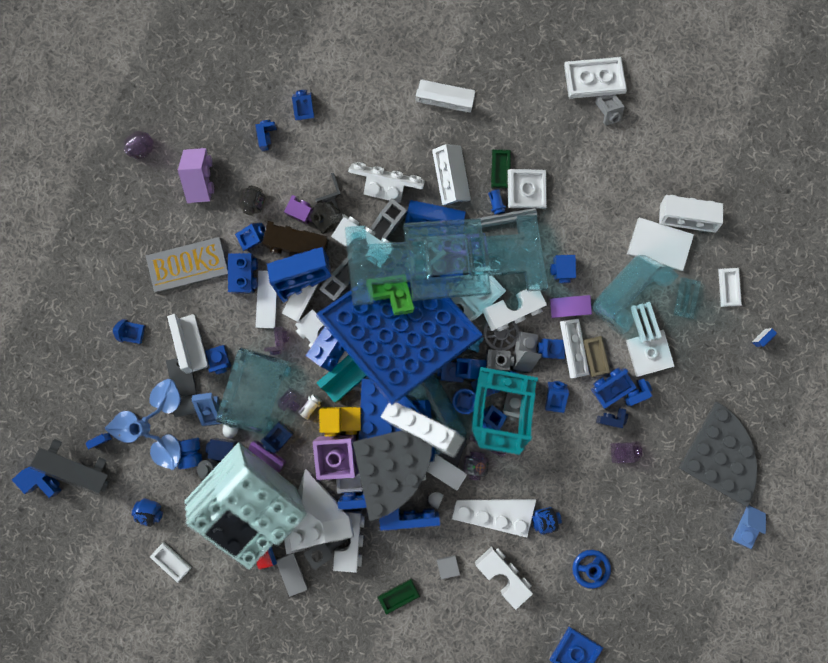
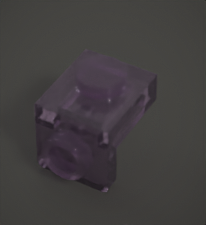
(280, 338)
(626, 452)

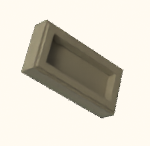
(596, 356)

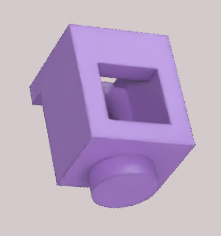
(299, 210)

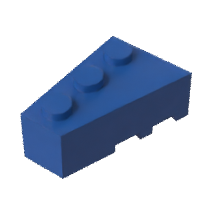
(298, 271)

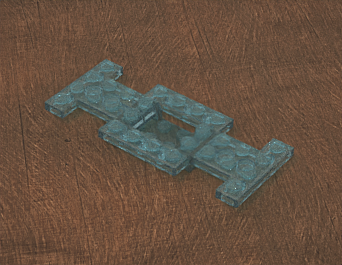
(442, 250)

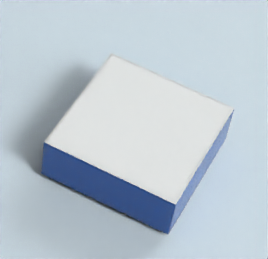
(764, 337)

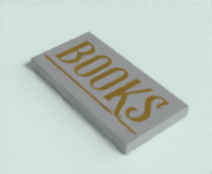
(187, 264)

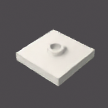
(527, 189)
(649, 356)

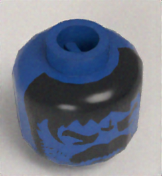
(147, 512)
(546, 520)

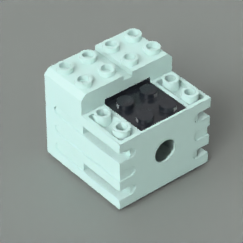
(244, 506)

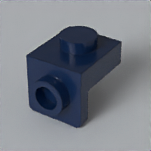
(276, 438)

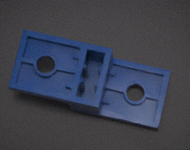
(394, 520)

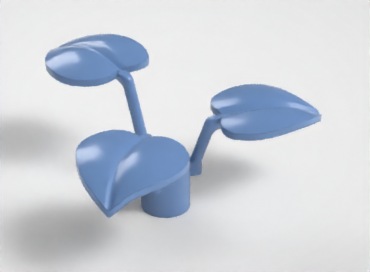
(165, 451)

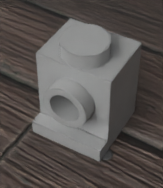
(492, 356)

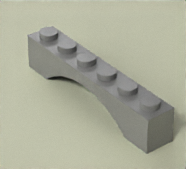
(383, 226)

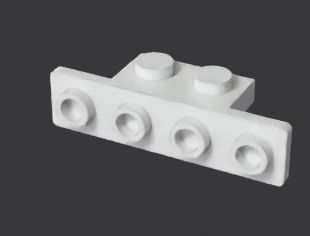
(384, 183)

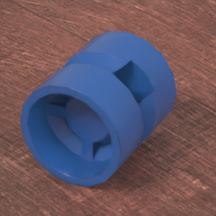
(463, 401)
(189, 453)

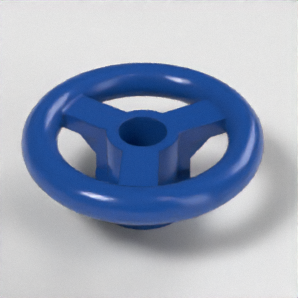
(586, 568)

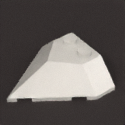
(323, 519)

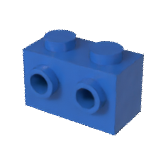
(241, 273)

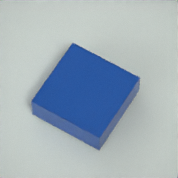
(98, 440)

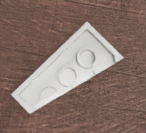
(498, 514)

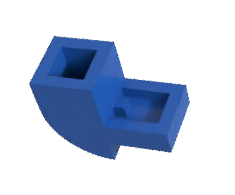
(30, 479)

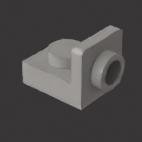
(611, 108)
(512, 406)

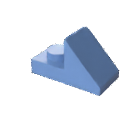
(206, 408)
(750, 525)

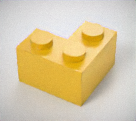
(338, 419)

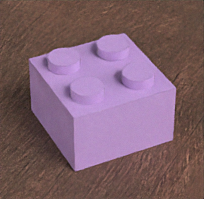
(335, 457)

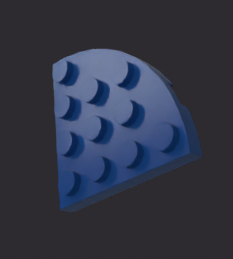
(372, 408)

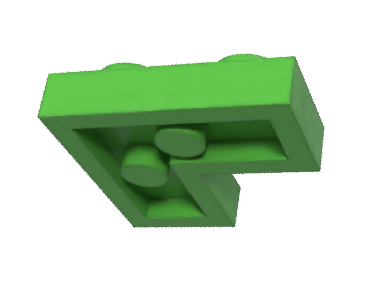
(398, 294)

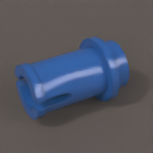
(497, 203)

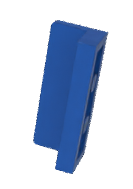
(427, 212)

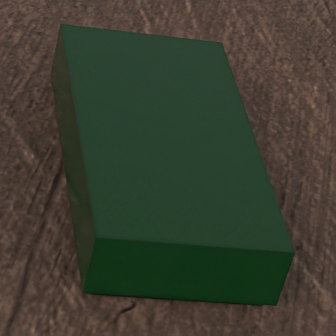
(499, 168)
(398, 596)

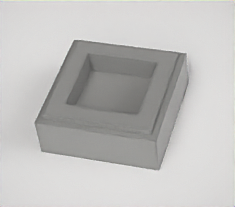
(448, 567)

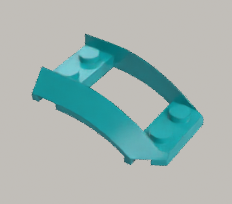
(510, 383)

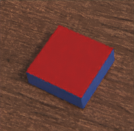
(267, 559)

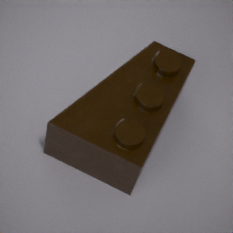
(292, 241)

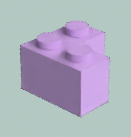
(195, 175)

